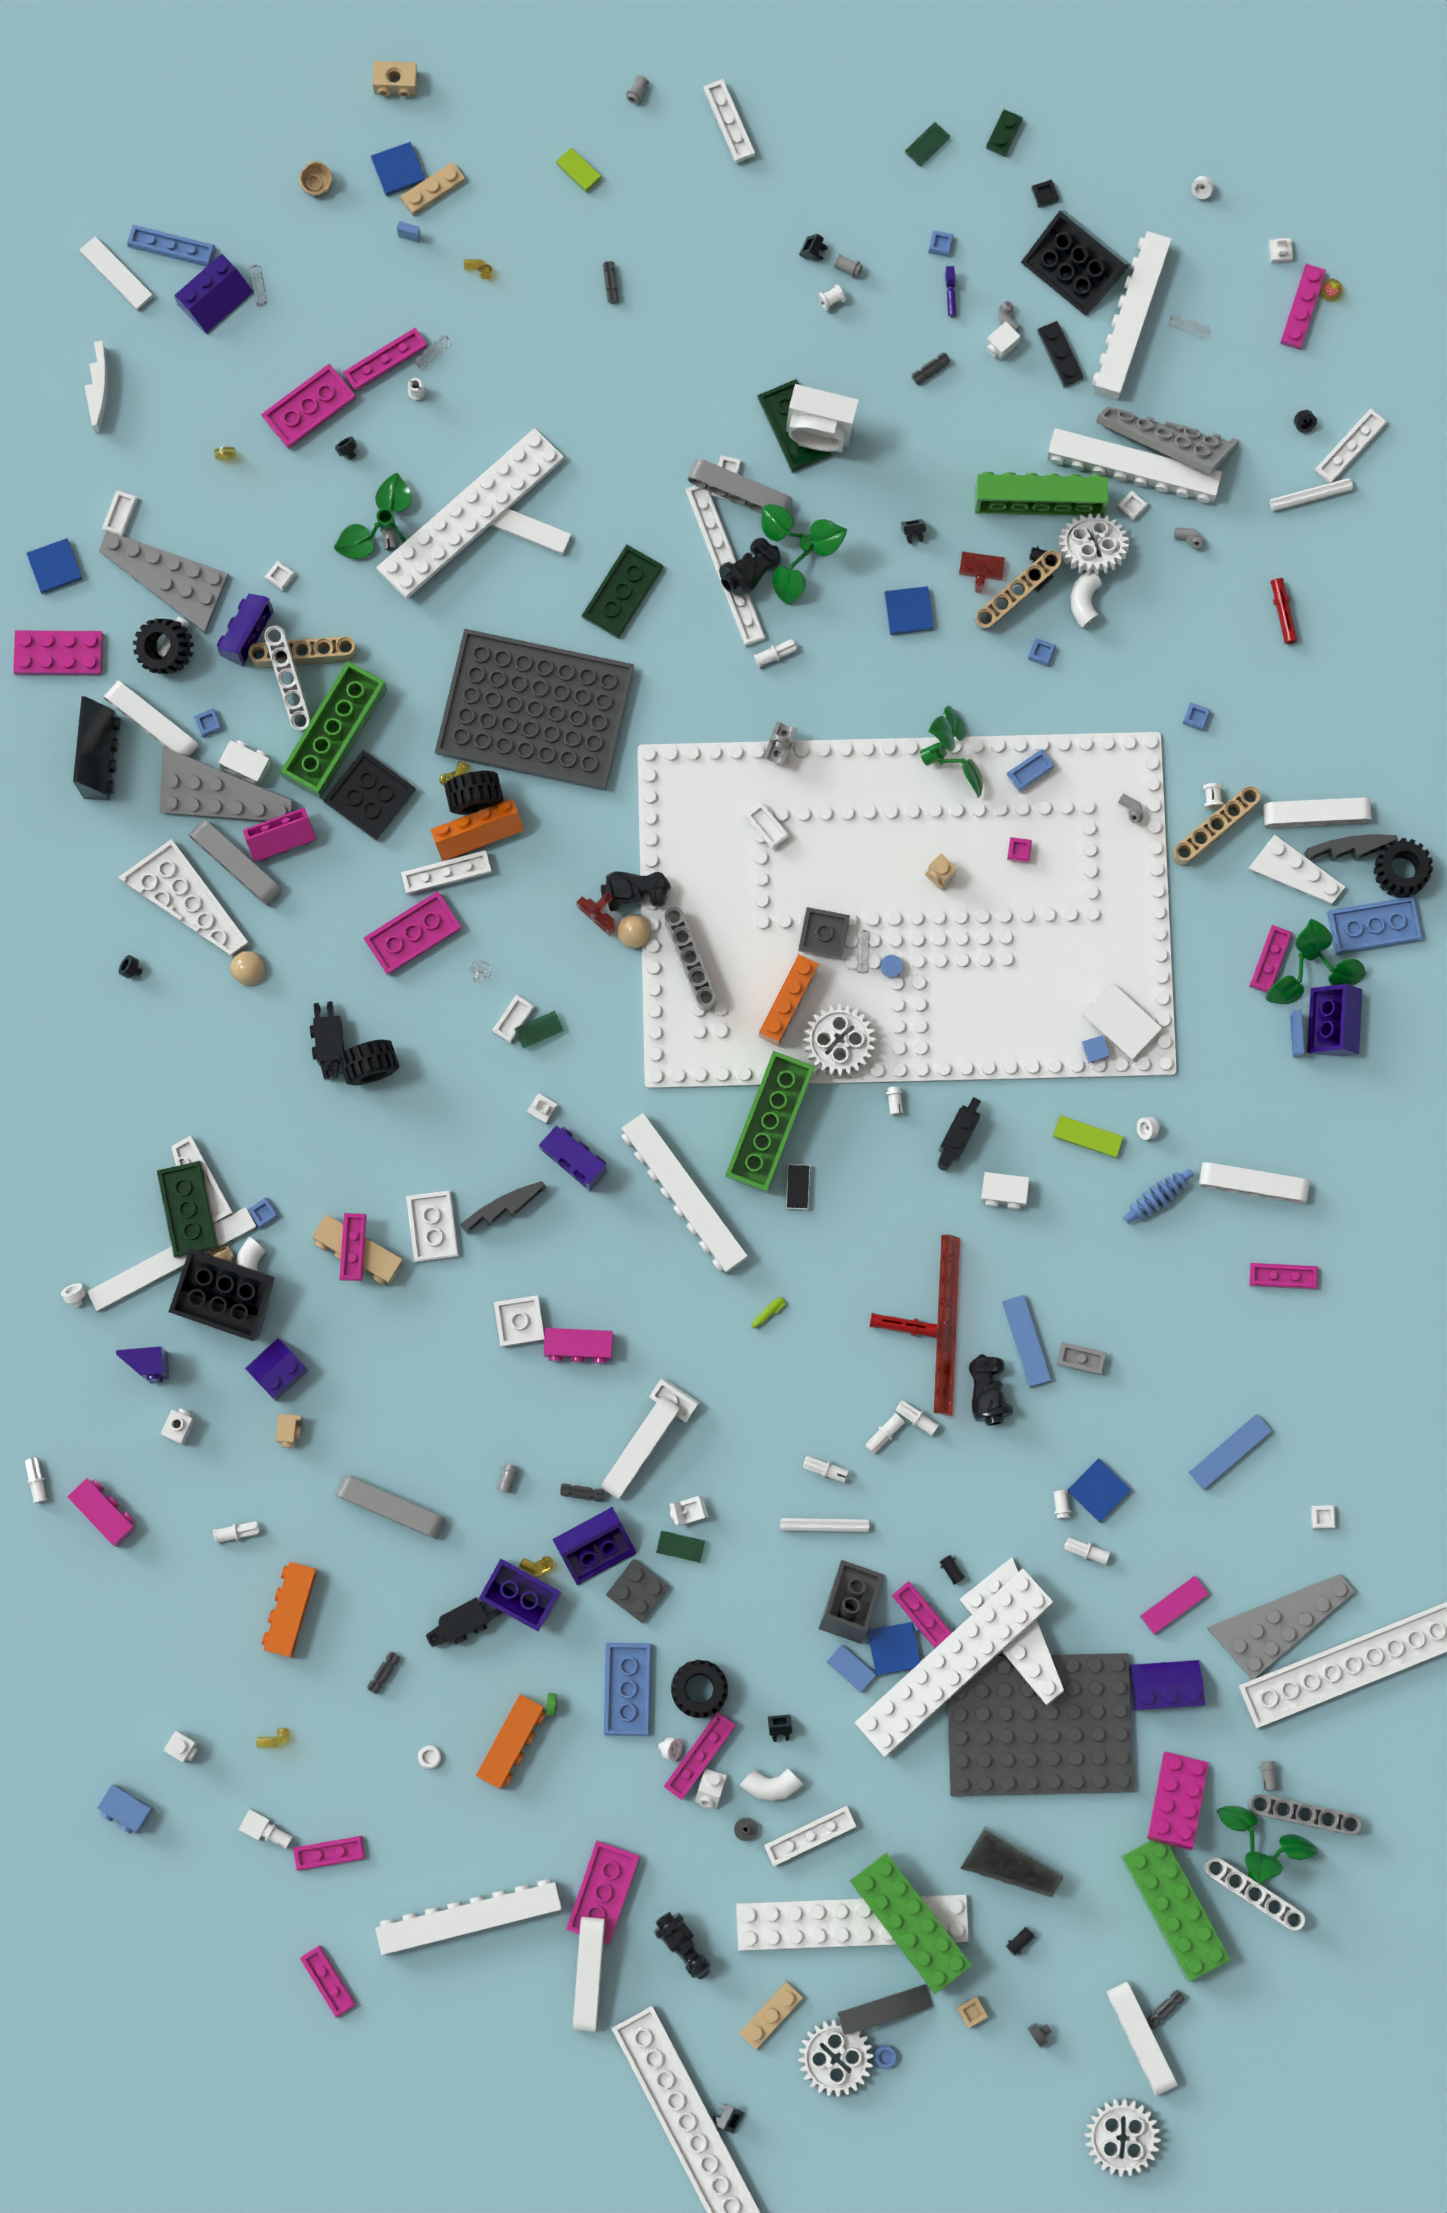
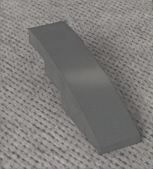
(1358, 846)
(510, 1202)
(884, 2009)

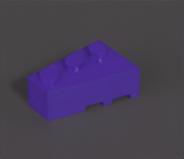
(573, 1157)

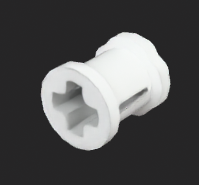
(831, 297)
(1209, 790)

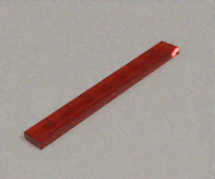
(946, 1325)

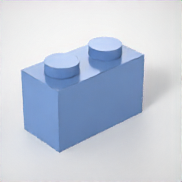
(125, 1809)

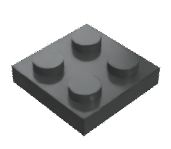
(824, 933)
(637, 1590)

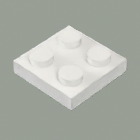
(519, 1321)

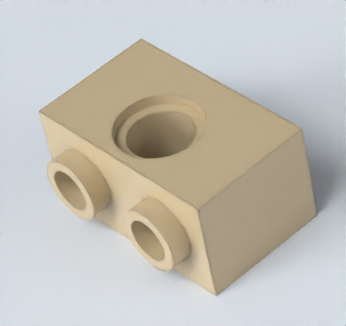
(387, 70)

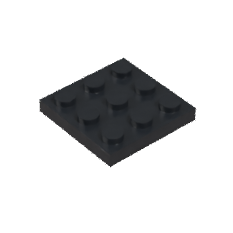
(369, 795)

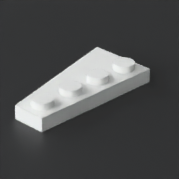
(1287, 866)
(187, 1152)

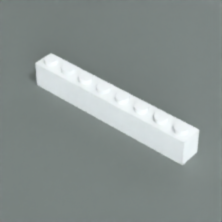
(1131, 316)
(1132, 465)
(684, 1194)
(468, 1918)

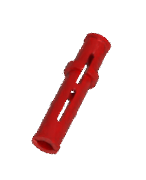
(1281, 602)
(903, 1325)

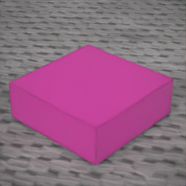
(1019, 850)

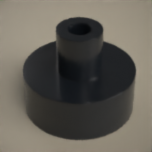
(1305, 421)
(347, 447)
(129, 967)

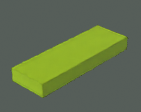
(1088, 1136)

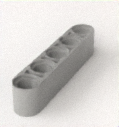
(736, 487)
(235, 862)
(684, 949)
(390, 1506)
(1314, 1820)

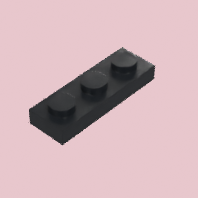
(1060, 354)

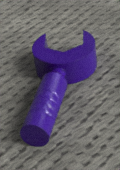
(950, 283)

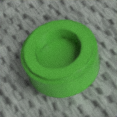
(551, 1704)

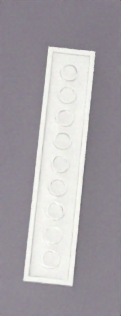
(470, 513)
(954, 1662)
(1346, 1666)
(833, 1923)
(683, 2114)

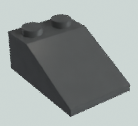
(851, 1602)

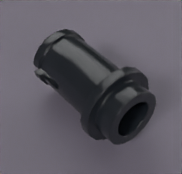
(1037, 553)
(952, 1569)
(1020, 1941)

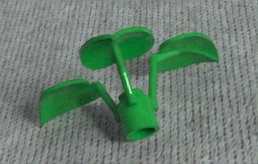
(391, 496)
(824, 538)
(944, 729)
(1310, 943)
(1259, 1865)

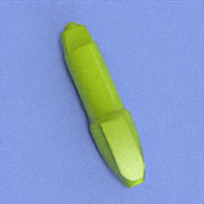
(775, 1306)

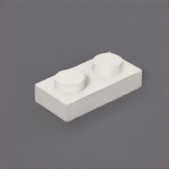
(676, 1396)

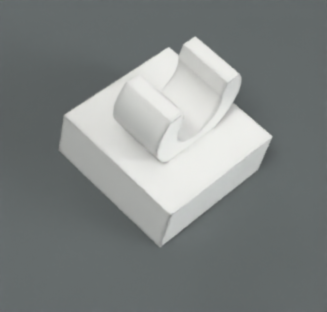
(1280, 250)
(542, 1108)

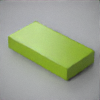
(578, 169)

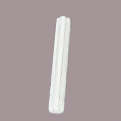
(1311, 494)
(827, 1525)

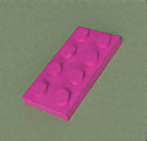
(308, 406)
(58, 652)
(412, 933)
(1177, 1800)
(604, 1887)

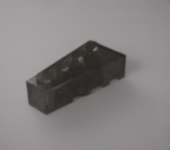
(1004, 1861)

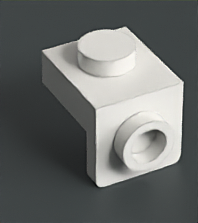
(688, 1510)
(710, 1789)

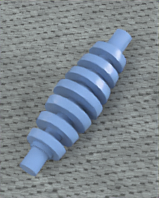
(1158, 1196)

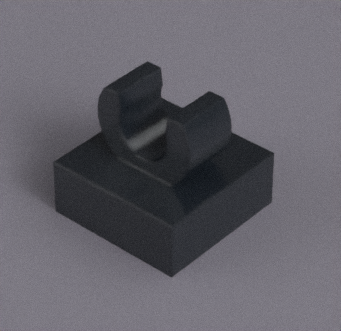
(812, 246)
(913, 527)
(780, 1726)
(729, 2119)

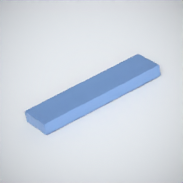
(171, 245)
(1026, 1341)
(1230, 1451)

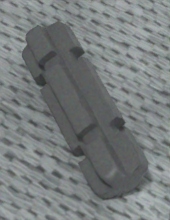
(610, 282)
(930, 368)
(582, 1492)
(383, 1672)
(1165, 2009)

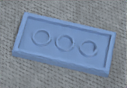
(1374, 925)
(627, 1689)

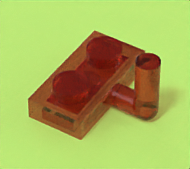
(981, 567)
(593, 909)

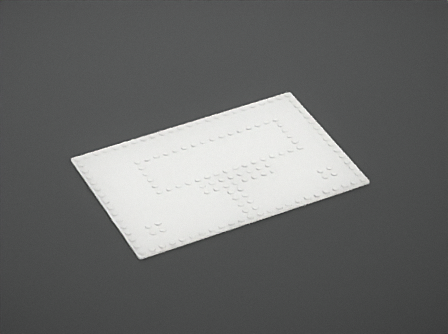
(989, 961)

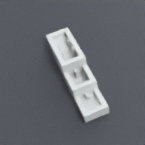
(97, 392)

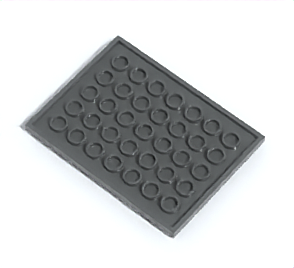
(534, 709)
(1016, 1745)

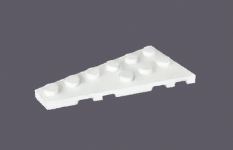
(176, 888)
(1029, 1650)

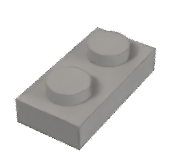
(1081, 1358)

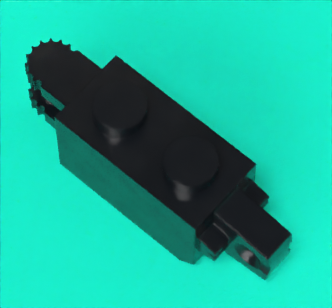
(328, 1041)
(959, 1134)
(460, 1622)

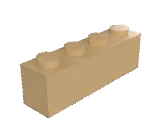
(377, 1260)

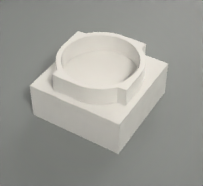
(821, 419)

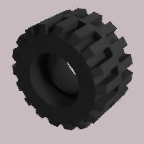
(147, 649)
(473, 792)
(1415, 855)
(368, 1062)
(706, 1669)

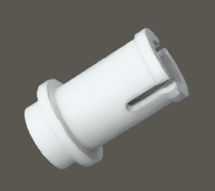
(415, 390)
(895, 1100)
(1061, 1504)
(276, 1836)

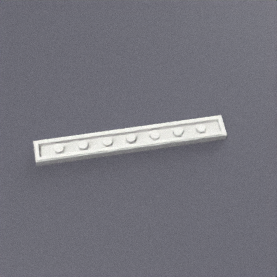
(720, 553)
(164, 1263)

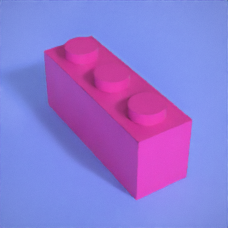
(279, 834)
(578, 1345)
(102, 1511)

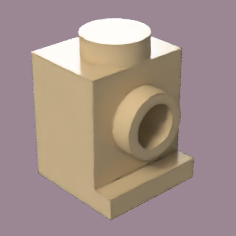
(941, 871)
(288, 1430)

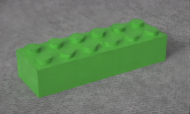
(1041, 494)
(333, 730)
(769, 1121)
(1175, 1909)
(910, 1923)

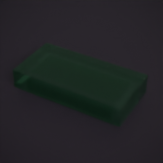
(927, 144)
(538, 1029)
(680, 1546)

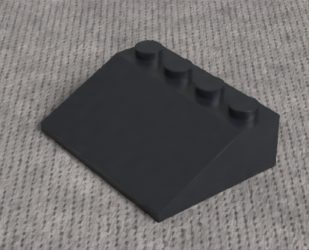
(1075, 262)
(96, 750)
(222, 1295)

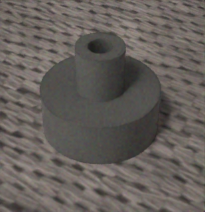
(740, 1833)
(1039, 2034)

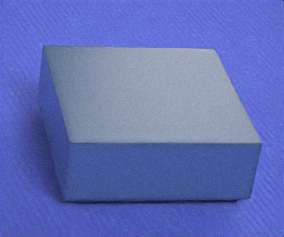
(408, 231)
(940, 243)
(1041, 652)
(1196, 716)
(208, 722)
(1095, 1049)
(263, 1213)

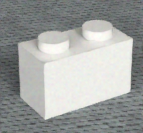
(244, 762)
(1004, 1190)

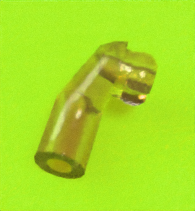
(480, 265)
(460, 769)
(537, 1568)
(273, 1741)

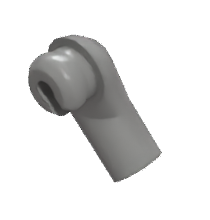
(1005, 315)
(1190, 535)
(1134, 808)

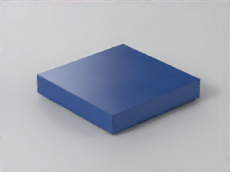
(398, 168)
(54, 565)
(908, 610)
(1098, 1490)
(893, 1648)

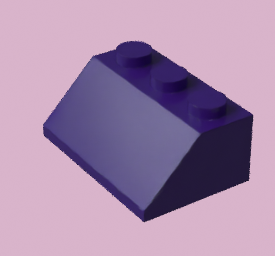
(213, 293)
(245, 628)
(1335, 1020)
(594, 1546)
(520, 1595)
(1167, 1685)

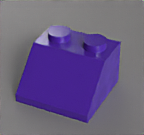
(147, 1362)
(276, 1369)

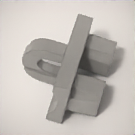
(784, 735)

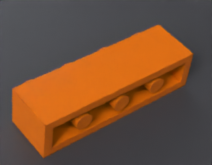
(477, 829)
(788, 1000)
(290, 1609)
(510, 1741)

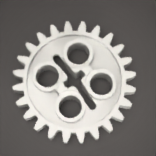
(1105, 536)
(824, 1027)
(821, 2073)
(1101, 2136)

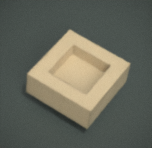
(972, 2012)

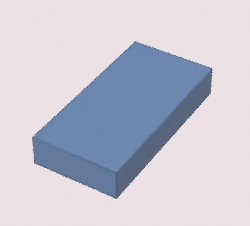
(1030, 770)
(1297, 1033)
(851, 1668)

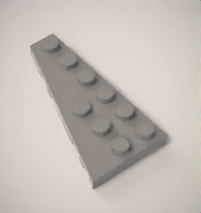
(1171, 439)
(177, 581)
(207, 791)
(1271, 1629)

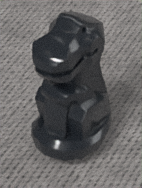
(746, 573)
(632, 888)
(987, 1397)
(679, 1940)

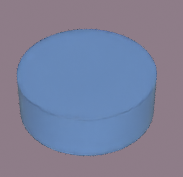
(891, 966)
(885, 2057)

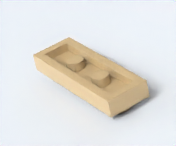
(432, 188)
(770, 2015)

